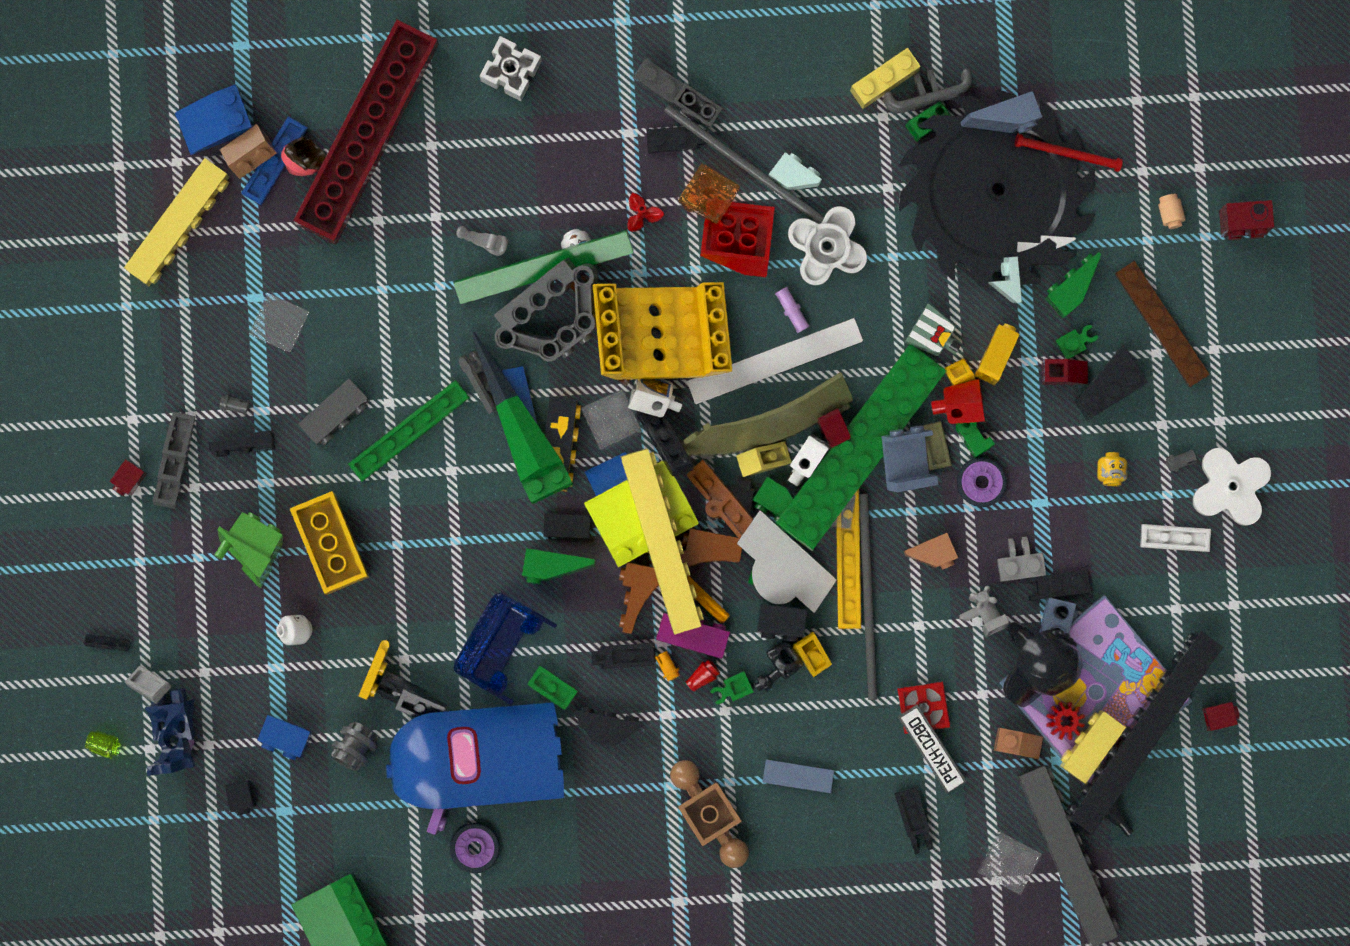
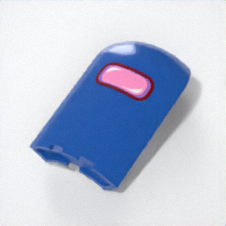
(478, 757)

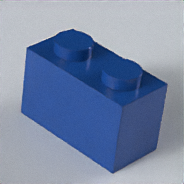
(284, 737)

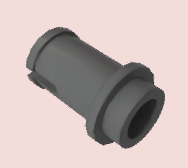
(234, 404)
(1182, 460)

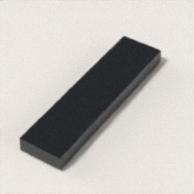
(666, 443)

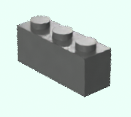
(334, 413)

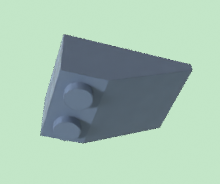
(1007, 116)

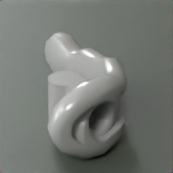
(493, 244)

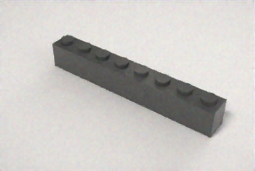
(1068, 857)

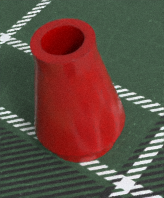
(703, 675)

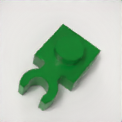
(1073, 343)
(736, 688)

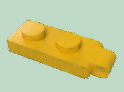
(377, 668)

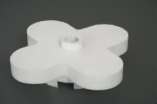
(843, 252)
(1217, 496)

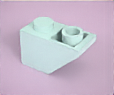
(793, 175)

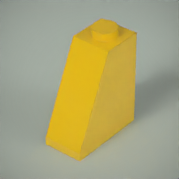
(997, 354)

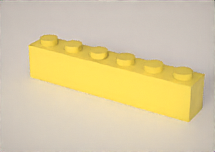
(177, 222)

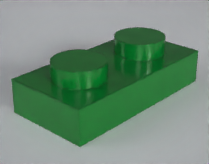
(552, 687)

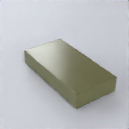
(936, 447)

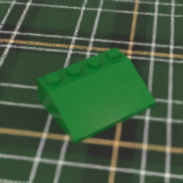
(339, 916)

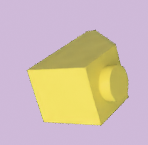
(763, 459)

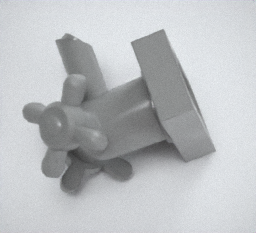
(987, 610)

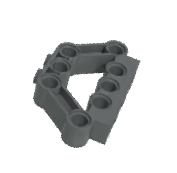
(536, 344)

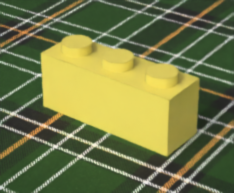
(885, 78)
(1092, 746)

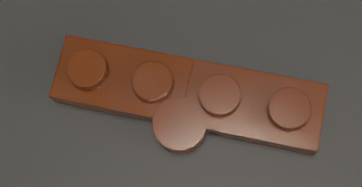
(721, 500)

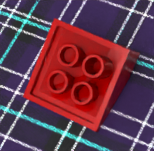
(740, 239)

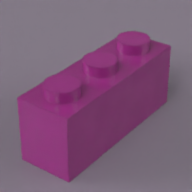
(702, 639)

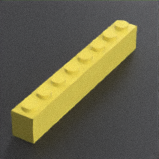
(661, 541)

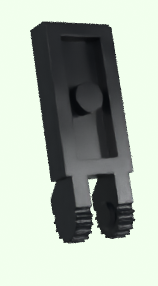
(913, 817)

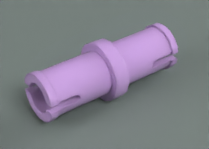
(792, 309)

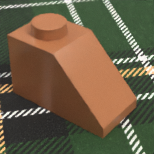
(934, 552)
(1018, 743)

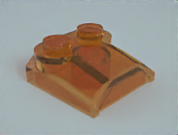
(708, 194)

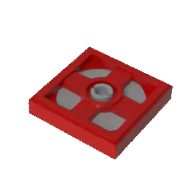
(930, 700)

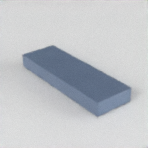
(798, 776)

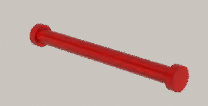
(1067, 152)

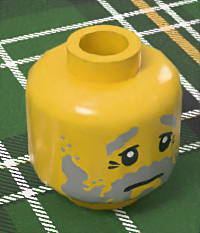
(1112, 469)

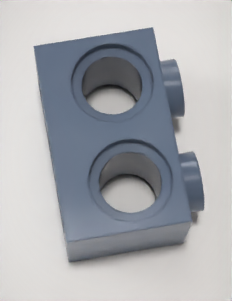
(1050, 619)

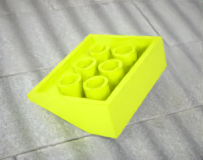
(619, 521)

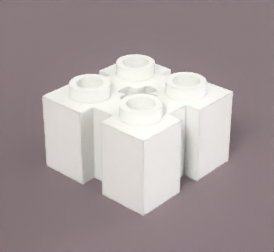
(505, 55)

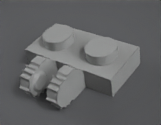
(1020, 566)

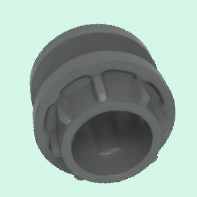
(354, 746)

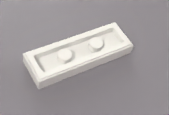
(1175, 538)

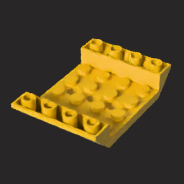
(690, 325)

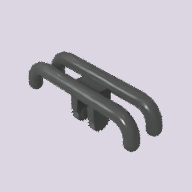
(931, 98)

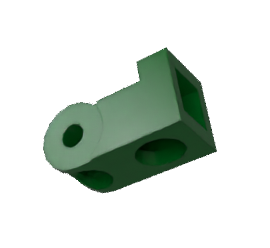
(920, 133)
(973, 439)

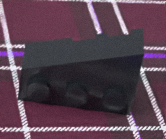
(1112, 384)

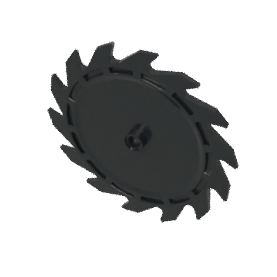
(973, 222)

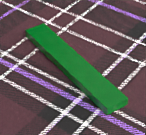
(408, 431)

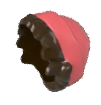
(302, 157)

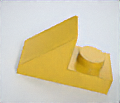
(812, 654)

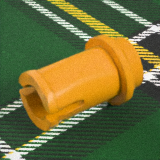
(667, 666)

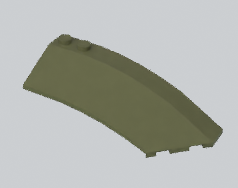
(772, 425)

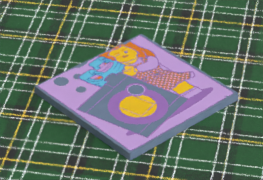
(1113, 677)

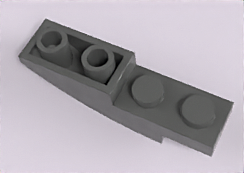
(676, 93)

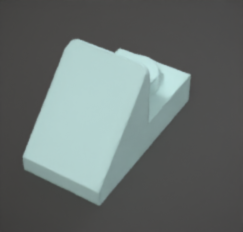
(1011, 285)

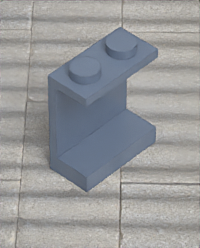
(907, 460)

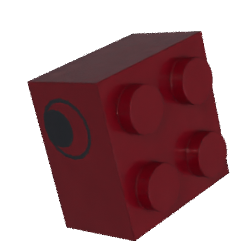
(1246, 219)

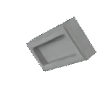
(148, 684)

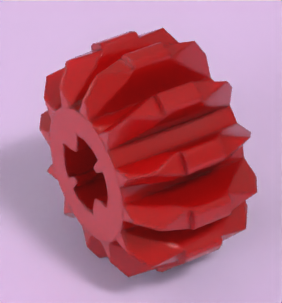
(1065, 729)

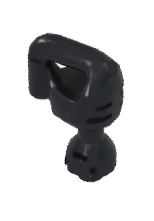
(782, 669)

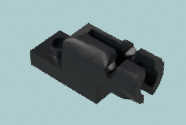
(408, 696)

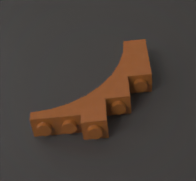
(700, 548)

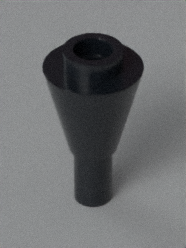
(1117, 818)

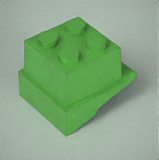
(251, 545)

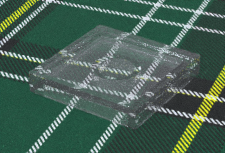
(279, 323)

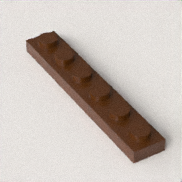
(1161, 324)

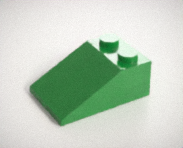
(548, 566)

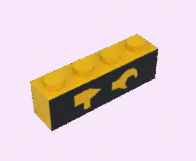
(562, 430)

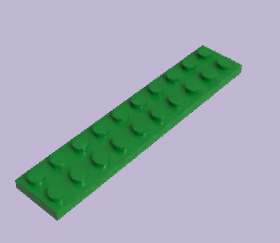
(853, 460)

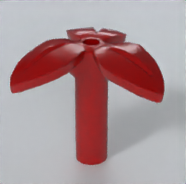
(637, 204)

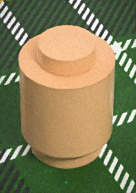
(1171, 211)

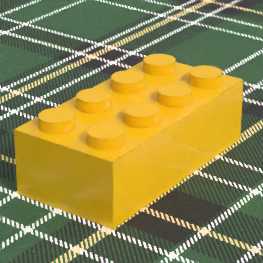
(329, 543)

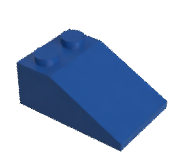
(214, 119)

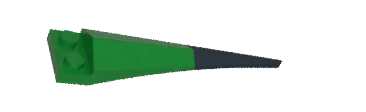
(534, 457)

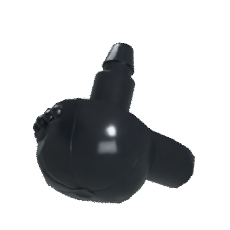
(1045, 664)

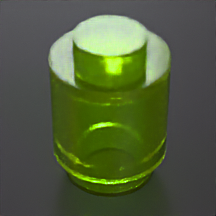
(103, 744)

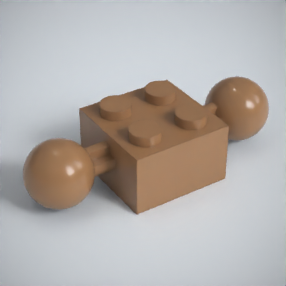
(709, 814)

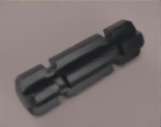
(107, 642)

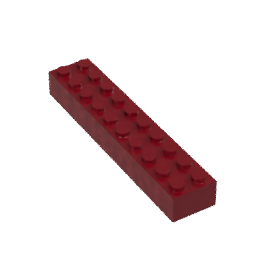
(366, 132)

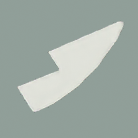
(1061, 241)

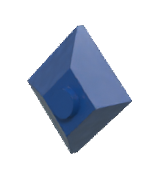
(606, 475)

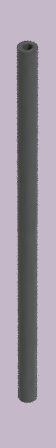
(745, 165)
(868, 597)

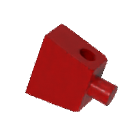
(961, 403)

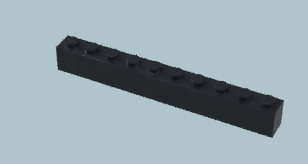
(1143, 732)

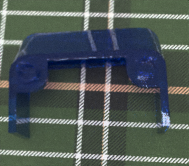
(494, 642)

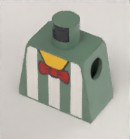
(933, 333)

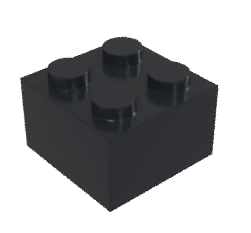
(781, 622)

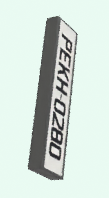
(932, 749)

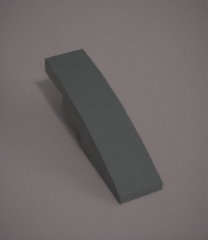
(174, 460)

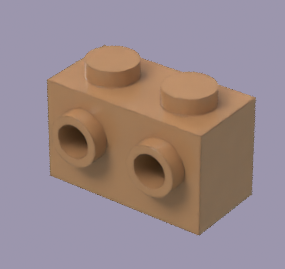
(248, 151)

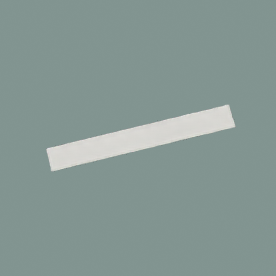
(777, 360)

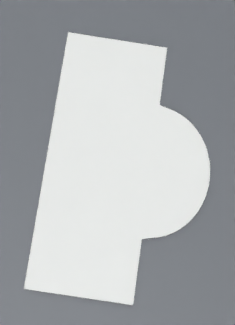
(782, 566)

